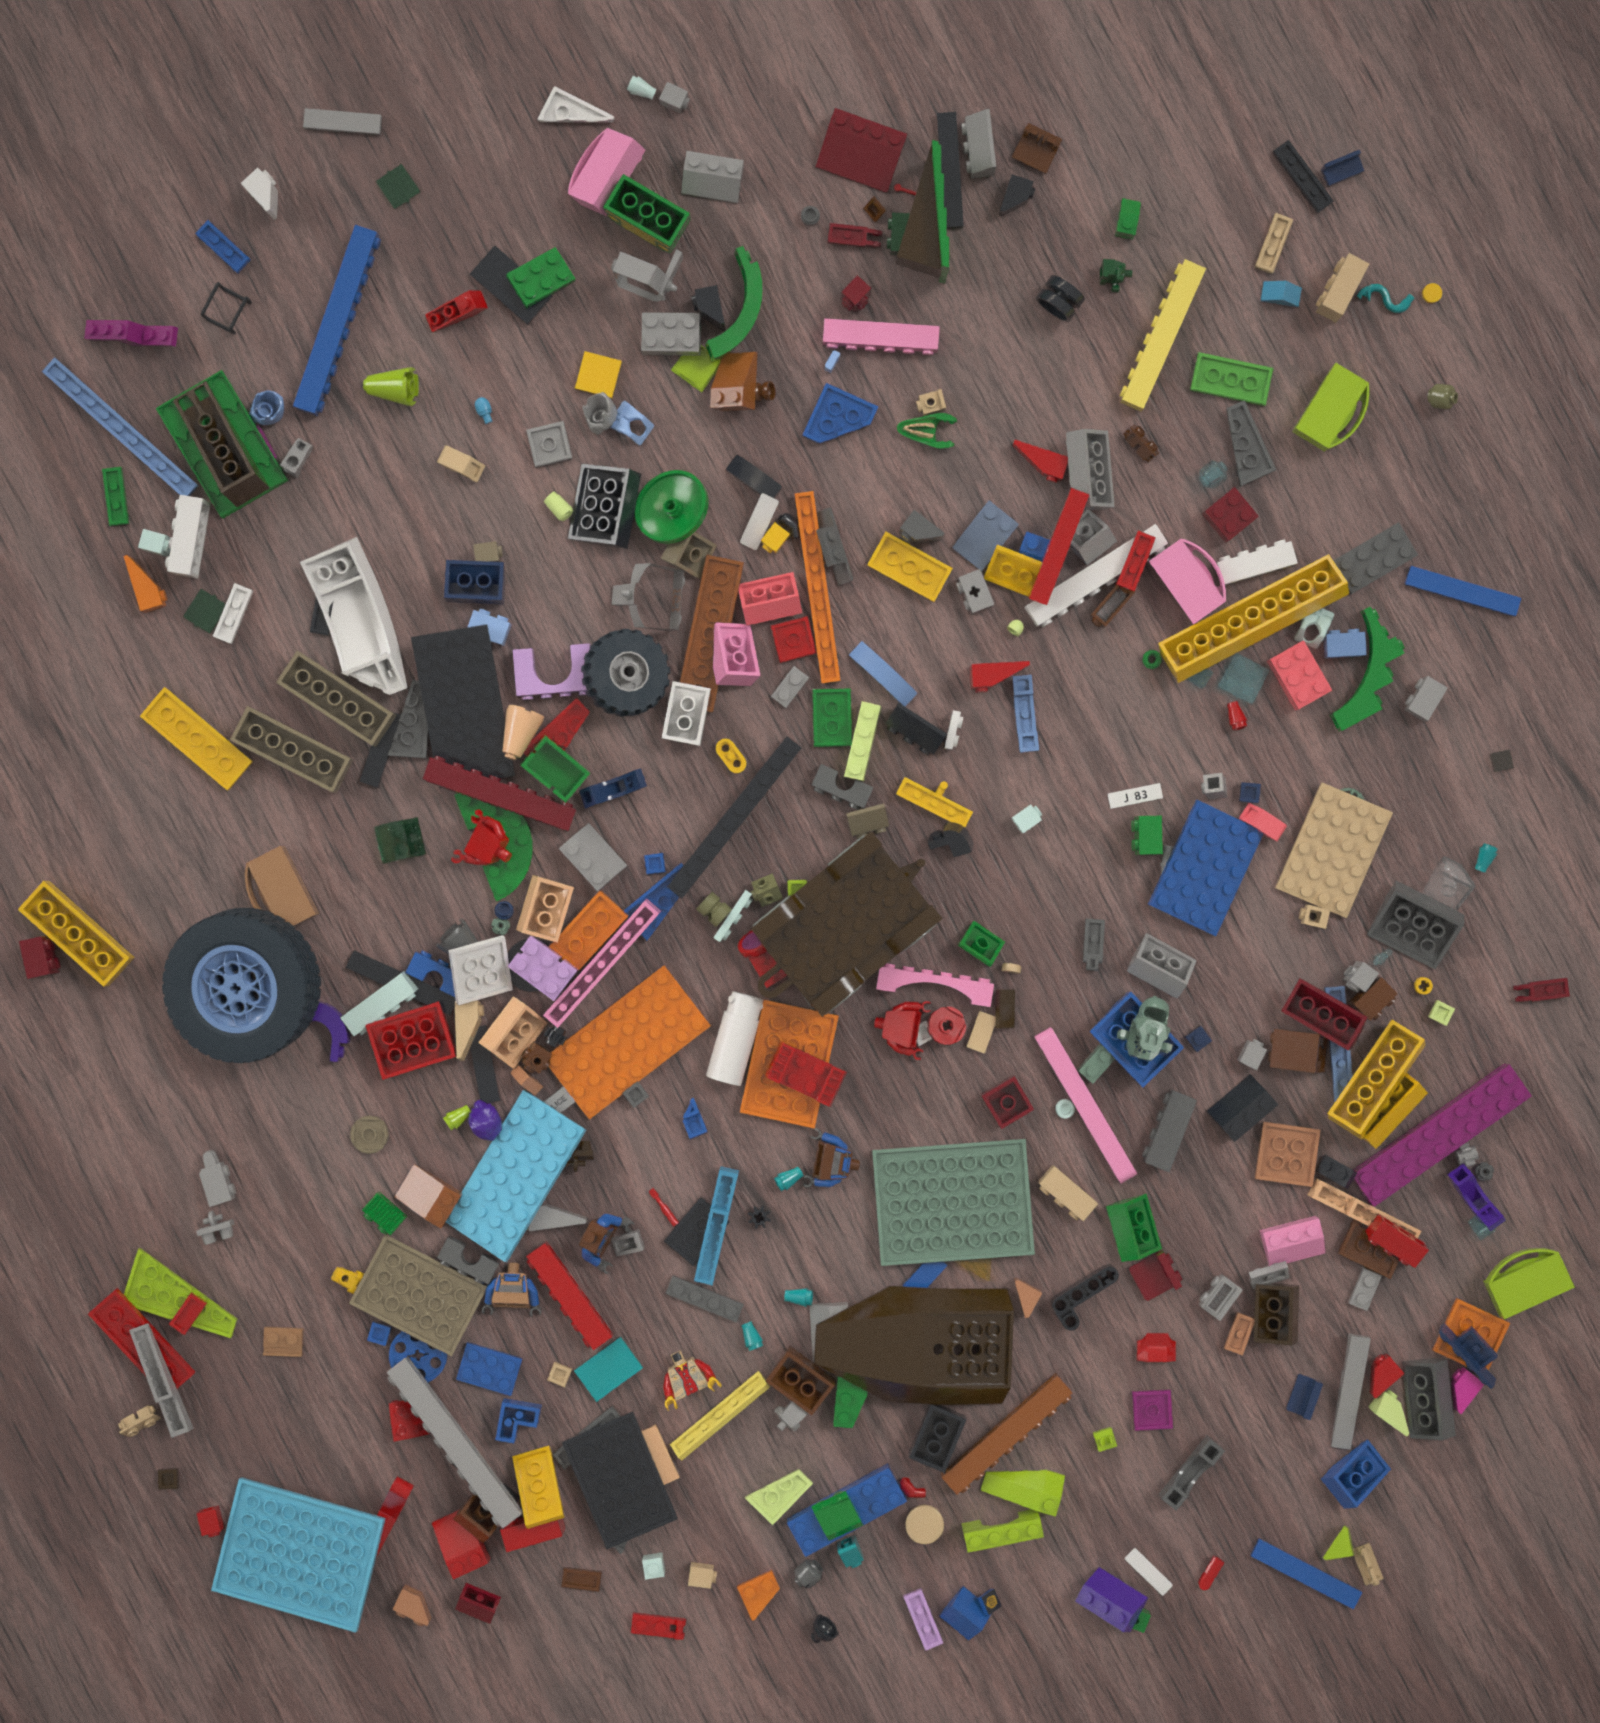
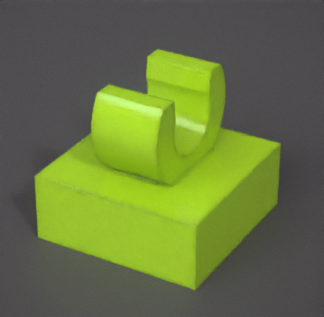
(1104, 1439)

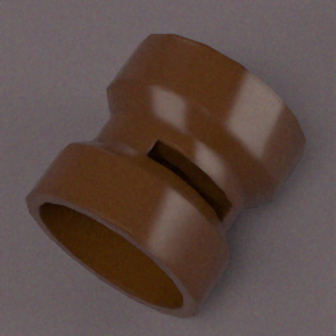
(765, 391)

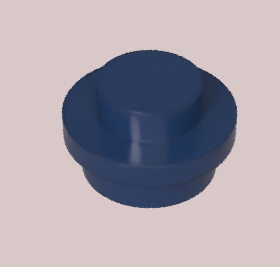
(504, 910)

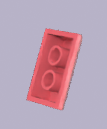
(769, 598)

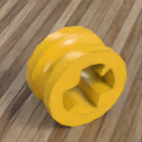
(1428, 989)

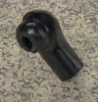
(792, 523)

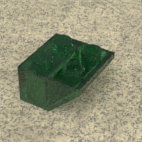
(400, 840)

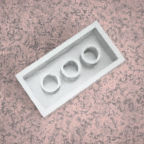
(188, 536)

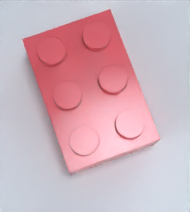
(1299, 675)

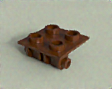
(1037, 148)

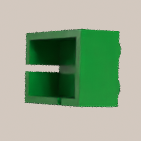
(555, 768)

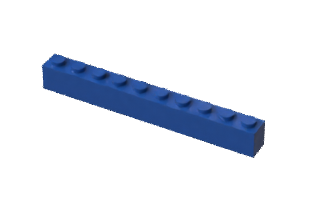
(336, 320)

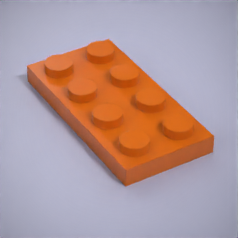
(589, 930)

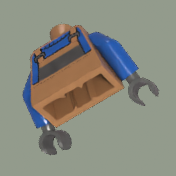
(511, 1291)

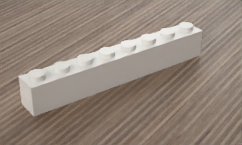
(1088, 581)

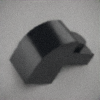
(953, 835)

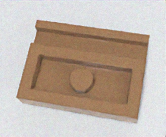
(283, 1341)

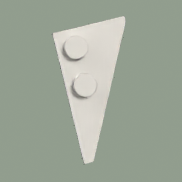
(568, 108)

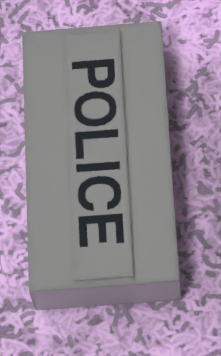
(560, 1100)

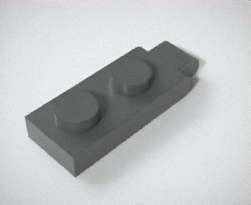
(1093, 943)

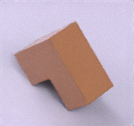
(526, 1080)

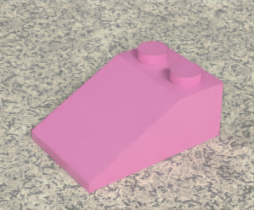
(734, 655)

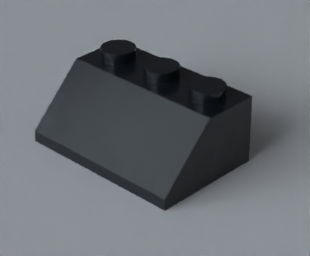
(915, 730)
(1242, 1108)

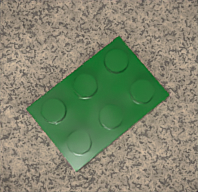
(540, 277)

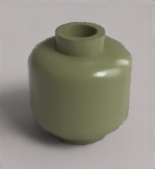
(1442, 396)

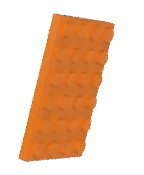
(800, 1029)

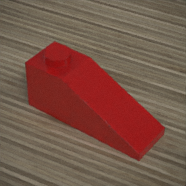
(1044, 461)

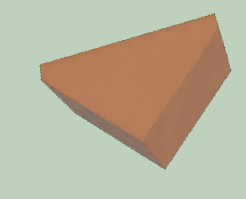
(1027, 1295)

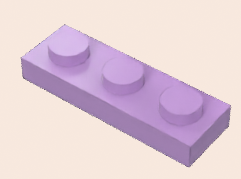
(923, 1619)

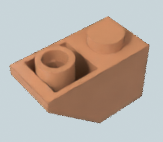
(413, 1605)

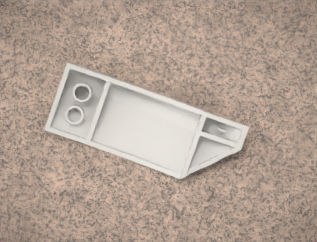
(358, 616)

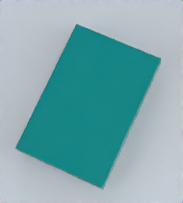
(608, 1369)

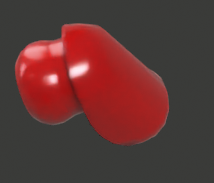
(910, 1491)

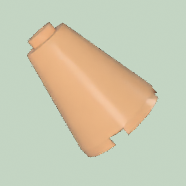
(519, 730)

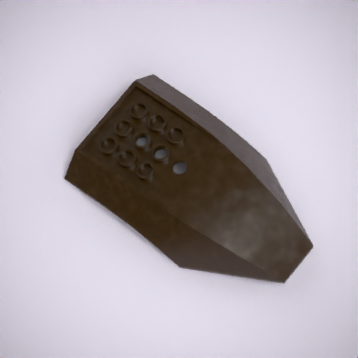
(891, 1337)

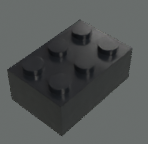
(937, 1437)

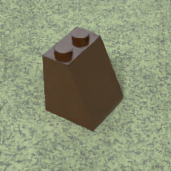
(1298, 1051)

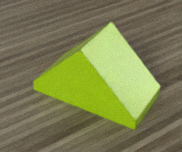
(1341, 1546)

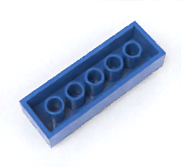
(872, 1497)

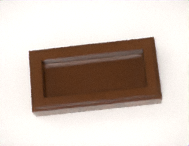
(581, 1579)

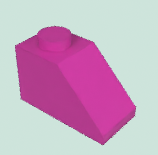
(1464, 1388)

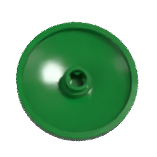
(671, 506)

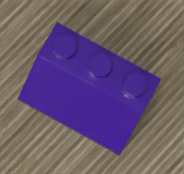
(1112, 1600)

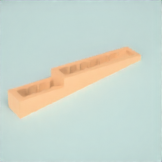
(1352, 1206)

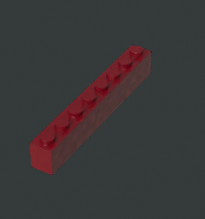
(499, 794)

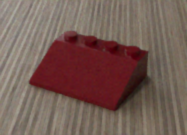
(861, 150)

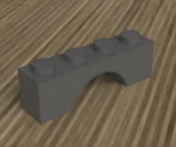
(1197, 1463)

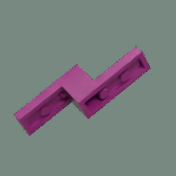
(131, 333)

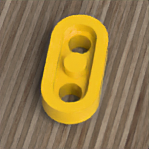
(731, 756)

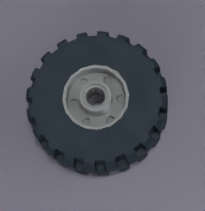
(606, 678)

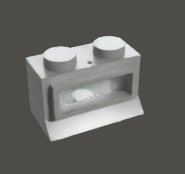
(1220, 1296)

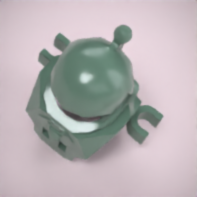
(1150, 1029)

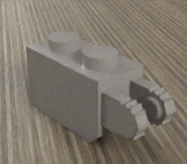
(216, 1180)

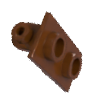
(1137, 436)

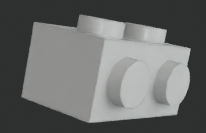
(1359, 976)

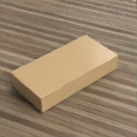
(981, 1032)

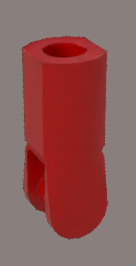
(1210, 1572)

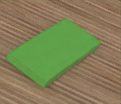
(1231, 379)

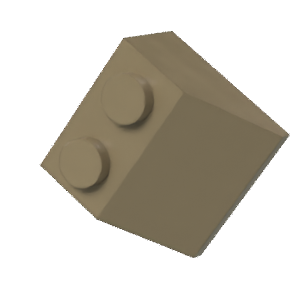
(689, 554)
(868, 820)

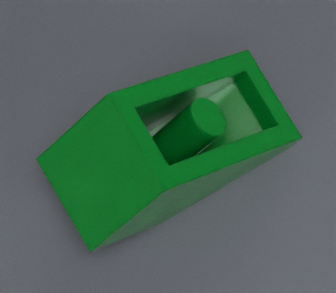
(1127, 219)

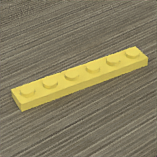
(720, 1415)

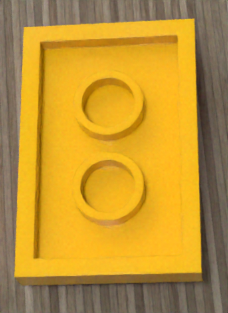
(1012, 570)

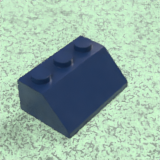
(474, 582)

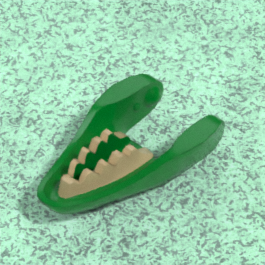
(924, 429)

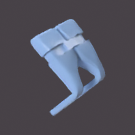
(626, 414)

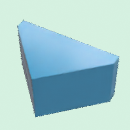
(1281, 293)

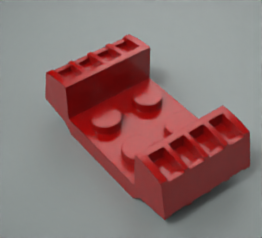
(806, 1073)

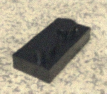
(1336, 1171)

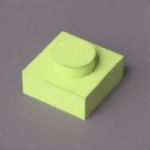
(1441, 1012)

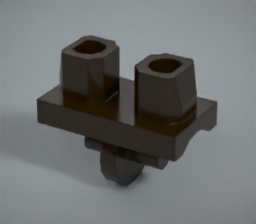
(584, 1153)

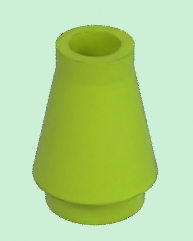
(457, 1117)

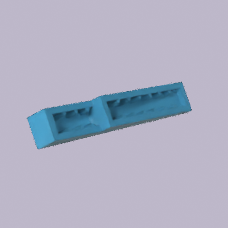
(716, 1225)

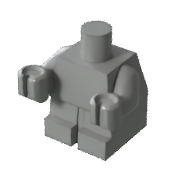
(790, 1416)

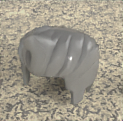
(599, 412)

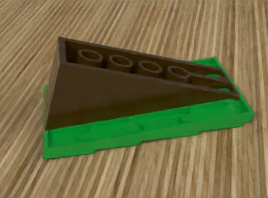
(925, 236)
(222, 444)

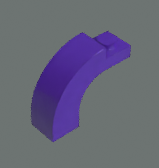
(340, 1033)
(1475, 1198)

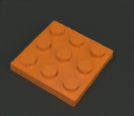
(1464, 1316)

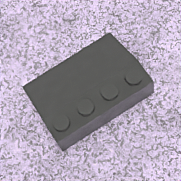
(1416, 925)

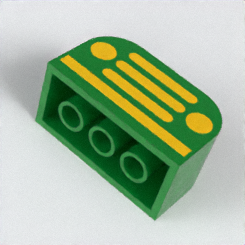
(646, 214)

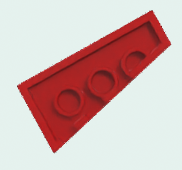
(562, 727)

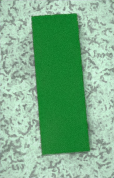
(115, 496)

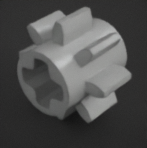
(1466, 1155)

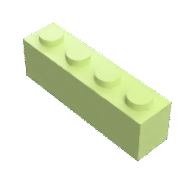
(862, 741)

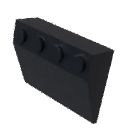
(604, 505)

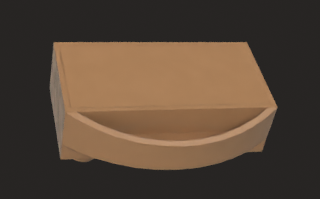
(280, 886)

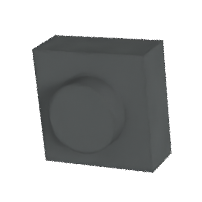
(635, 1094)

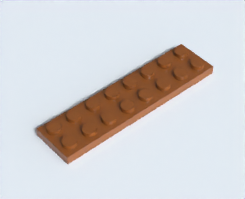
(714, 605)

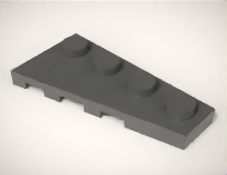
(1249, 449)
(412, 730)

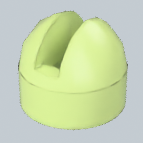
(1015, 627)

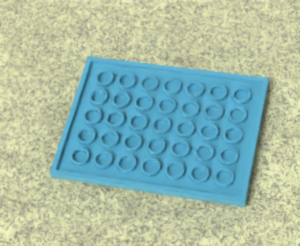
(298, 1554)

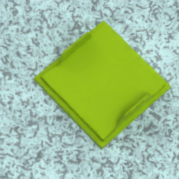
(696, 369)

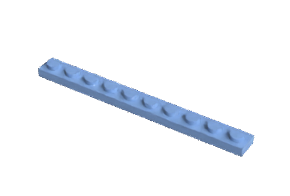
(120, 428)

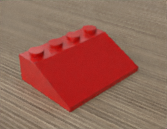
(411, 1040)

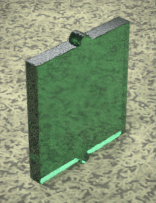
(398, 186)
(205, 611)

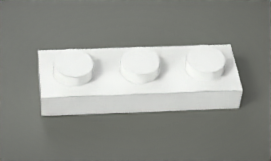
(233, 613)

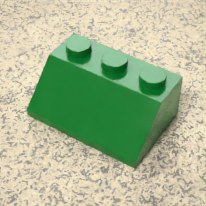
(1134, 1228)

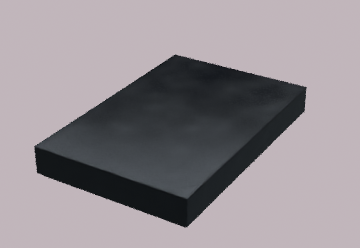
(690, 1231)

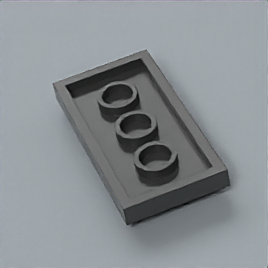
(1375, 557)

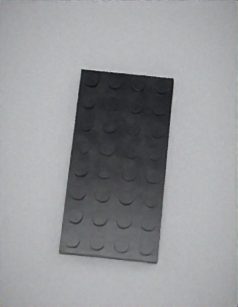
(463, 699)

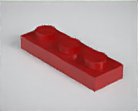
(1136, 561)

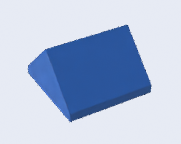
(965, 1614)

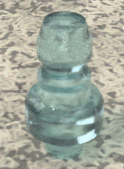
(1380, 958)

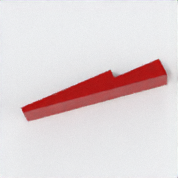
(1058, 546)

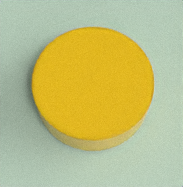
(1432, 293)

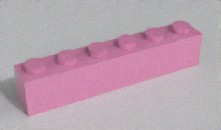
(881, 336)

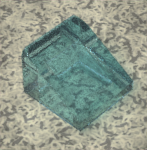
(1201, 678)
(1479, 1229)

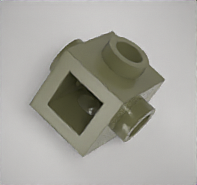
(766, 890)

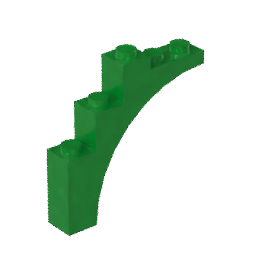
(1377, 675)

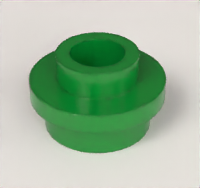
(1158, 659)

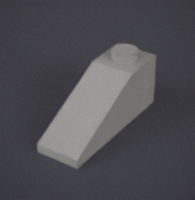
(553, 1217)

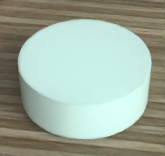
(1064, 1108)

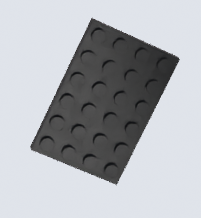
(620, 1480)

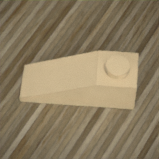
(467, 1023)

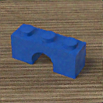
(423, 964)

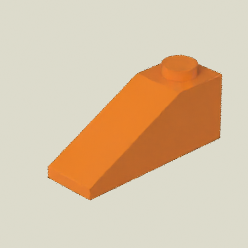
(146, 589)

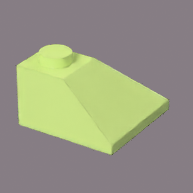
(1390, 1410)

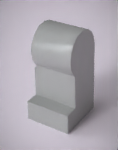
(296, 457)

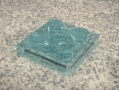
(1243, 678)

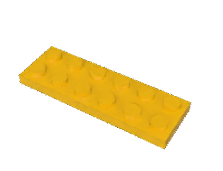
(196, 738)

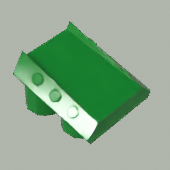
(837, 1515)

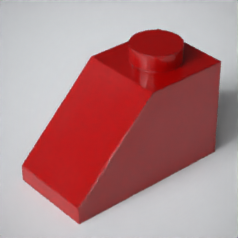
(1383, 1374)

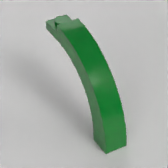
(733, 337)

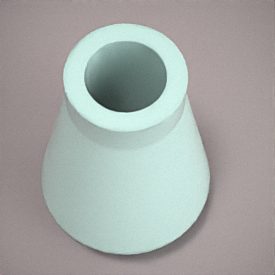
(641, 88)

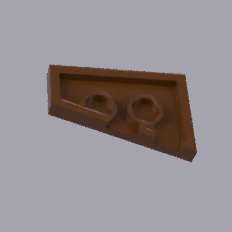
(1361, 1251)

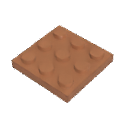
(1287, 1154)

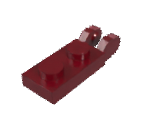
(852, 235)
(1544, 990)

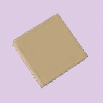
(559, 1374)

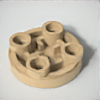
(924, 1524)

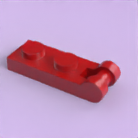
(657, 1625)

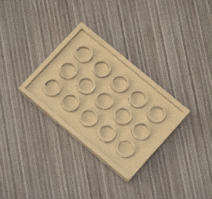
(1333, 850)

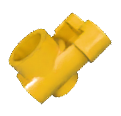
(351, 1280)

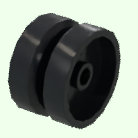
(1060, 298)

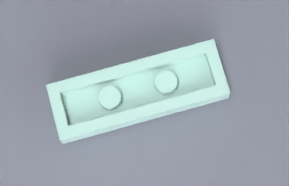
(734, 916)

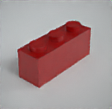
(1396, 1241)

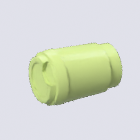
(558, 506)

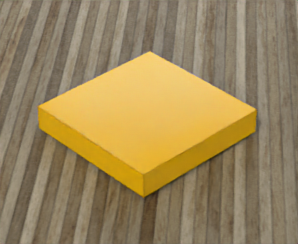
(598, 374)

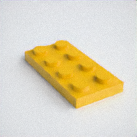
(909, 566)
(538, 1487)

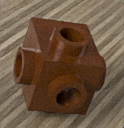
(538, 1052)

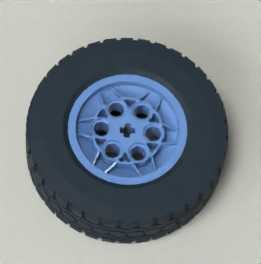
(284, 981)

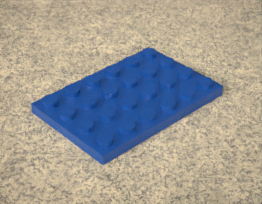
(1205, 868)

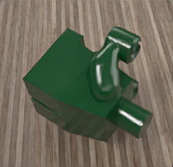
(1113, 272)

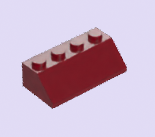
(1325, 1014)

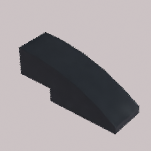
(753, 477)

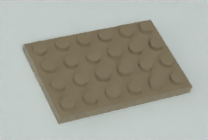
(418, 1295)

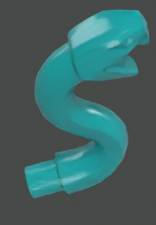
(1402, 307)

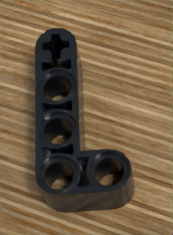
(1086, 1293)

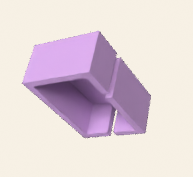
(542, 969)

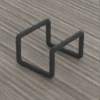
(245, 299)

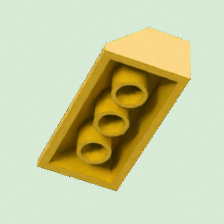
(1400, 1104)

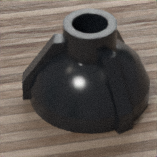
(823, 1629)

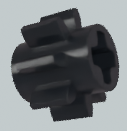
(555, 1036)
(764, 1214)

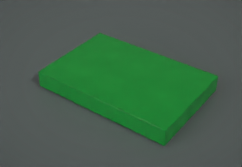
(832, 717)

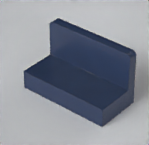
(1342, 168)
(1304, 1396)

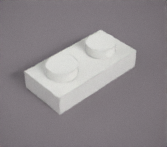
(952, 738)

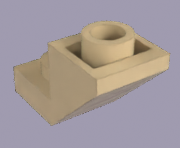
(461, 463)

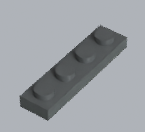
(704, 1298)

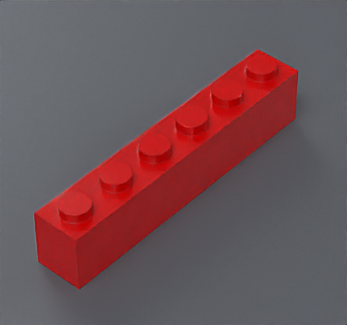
(570, 1296)

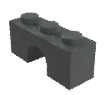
(856, 796)
(453, 1255)

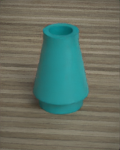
(1485, 857)
(788, 1178)
(799, 1296)
(751, 1336)

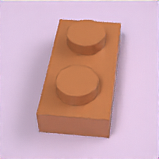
(1239, 1333)

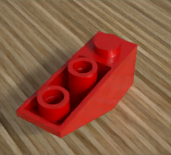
(457, 310)

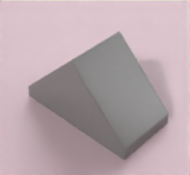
(628, 1243)

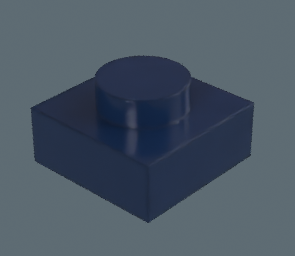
(1249, 792)
(1198, 1038)

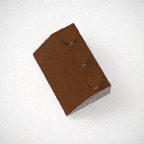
(801, 1380)

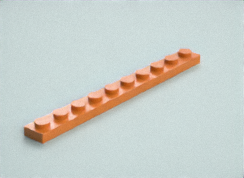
(817, 587)

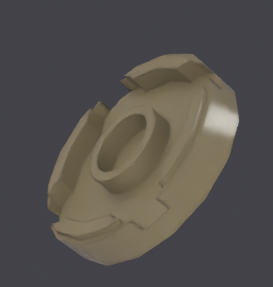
(369, 1134)

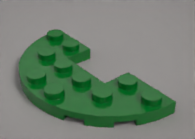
(502, 876)

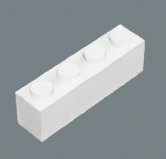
(1257, 563)

